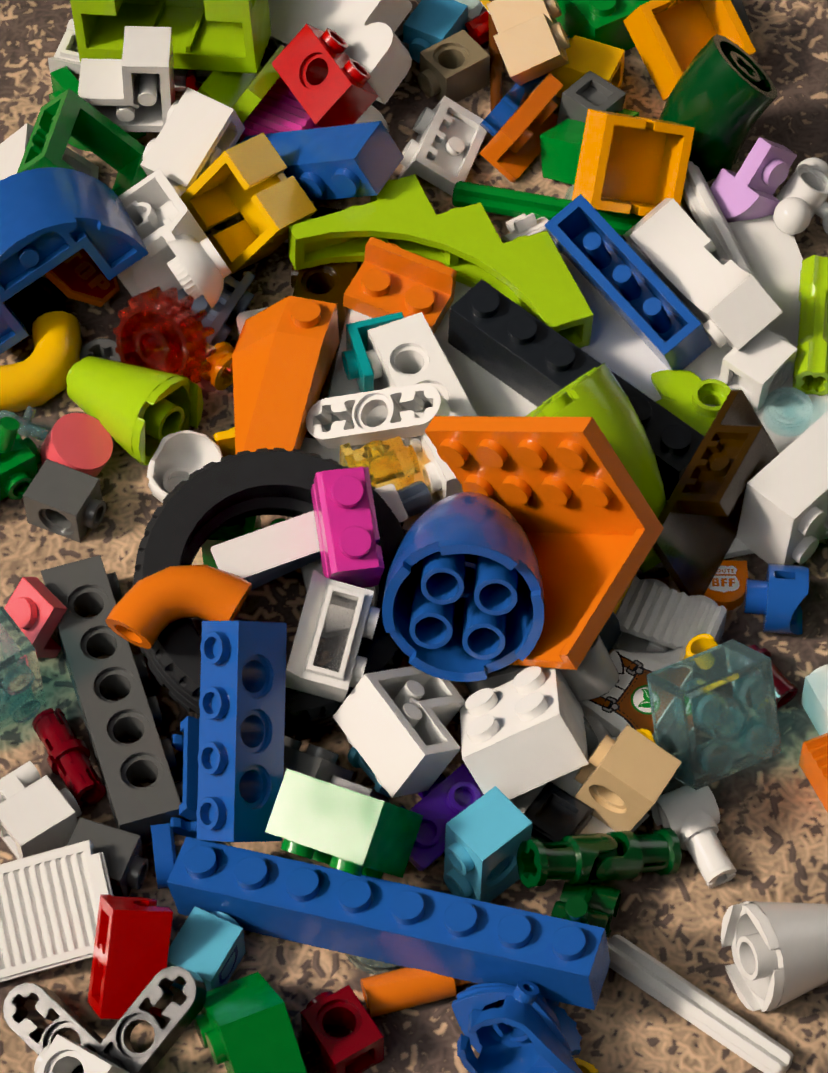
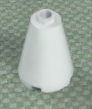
(775, 951)

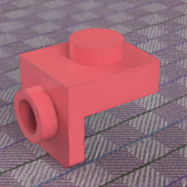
(37, 615)

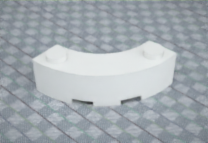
(715, 290)

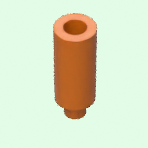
(405, 989)

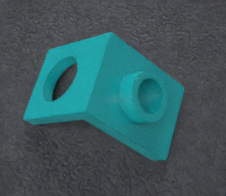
(355, 357)

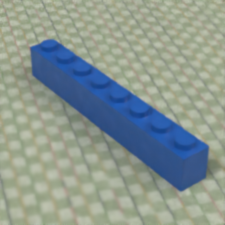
(392, 921)

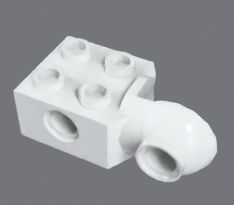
(175, 242)

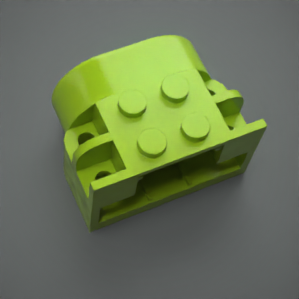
(204, 32)

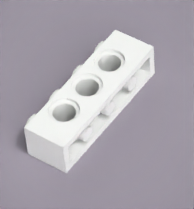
(412, 348)

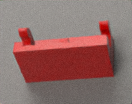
(127, 952)

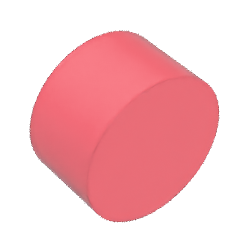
(78, 443)

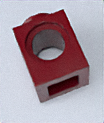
(346, 1054)

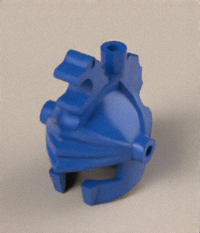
(514, 1030)

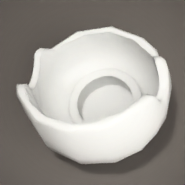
(177, 458)

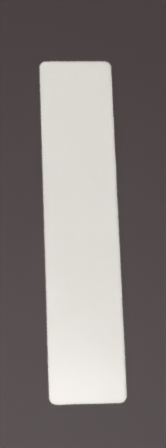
(283, 541)

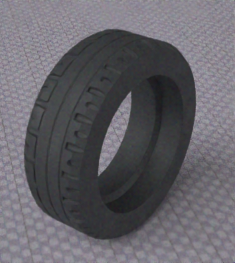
(236, 489)

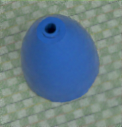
(472, 590)

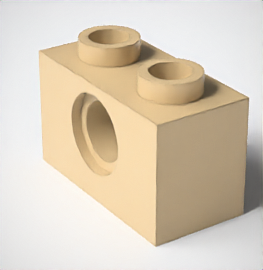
(625, 778)

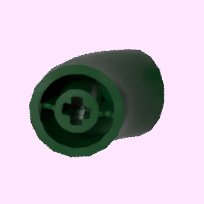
(722, 99)

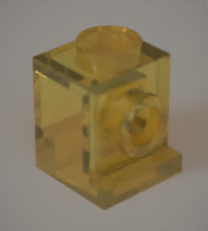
(387, 461)

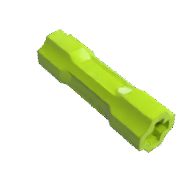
(812, 353)

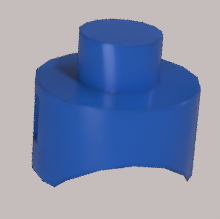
(778, 598)

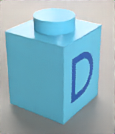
(208, 946)

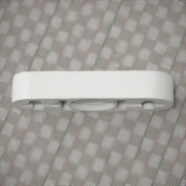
(357, 407)

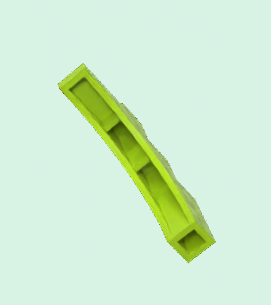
(464, 239)

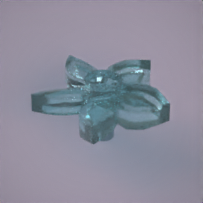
(26, 427)

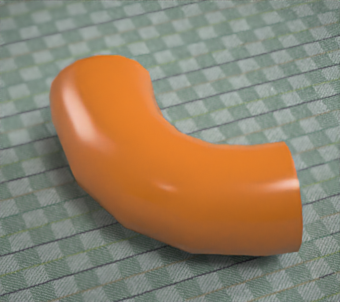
(174, 595)

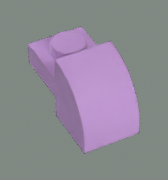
(751, 189)

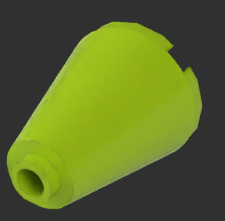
(135, 402)

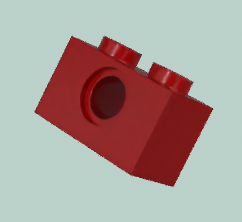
(325, 78)

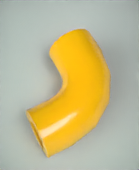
(45, 371)

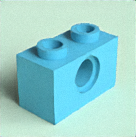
(484, 847)

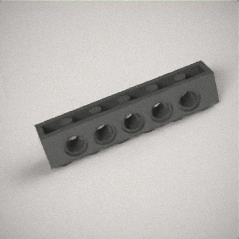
(90, 591)

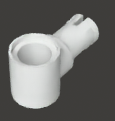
(695, 819)

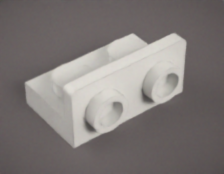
(444, 145)

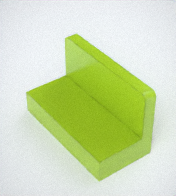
(241, 89)

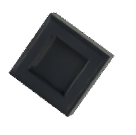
(557, 814)

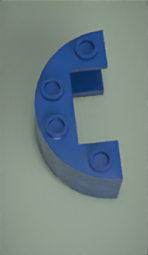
(47, 220)

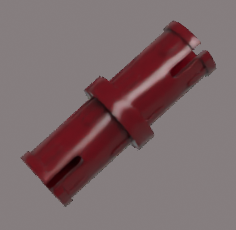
(68, 757)

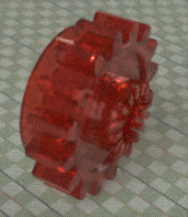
(164, 334)

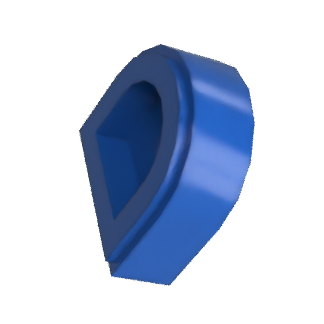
(164, 852)

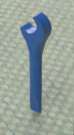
(509, 105)

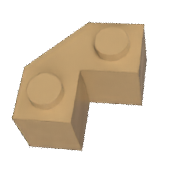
(529, 37)

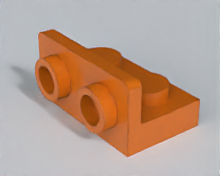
(519, 138)
(402, 282)

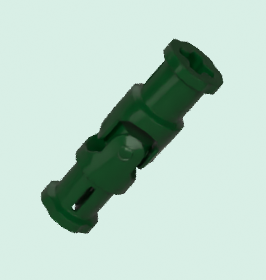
(598, 857)

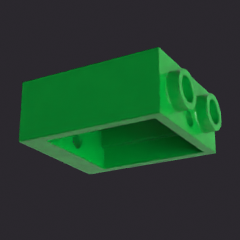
(74, 117)

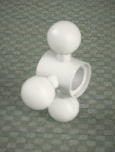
(803, 197)

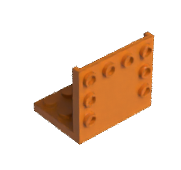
(573, 505)

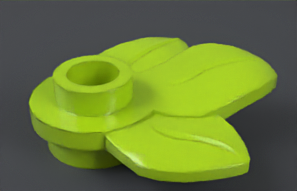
(688, 397)

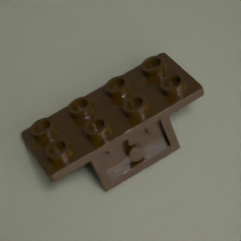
(709, 497)

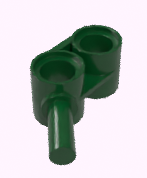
(588, 904)

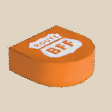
(729, 584)

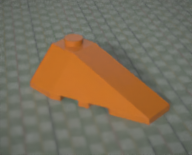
(281, 371)

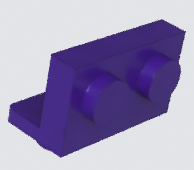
(439, 805)

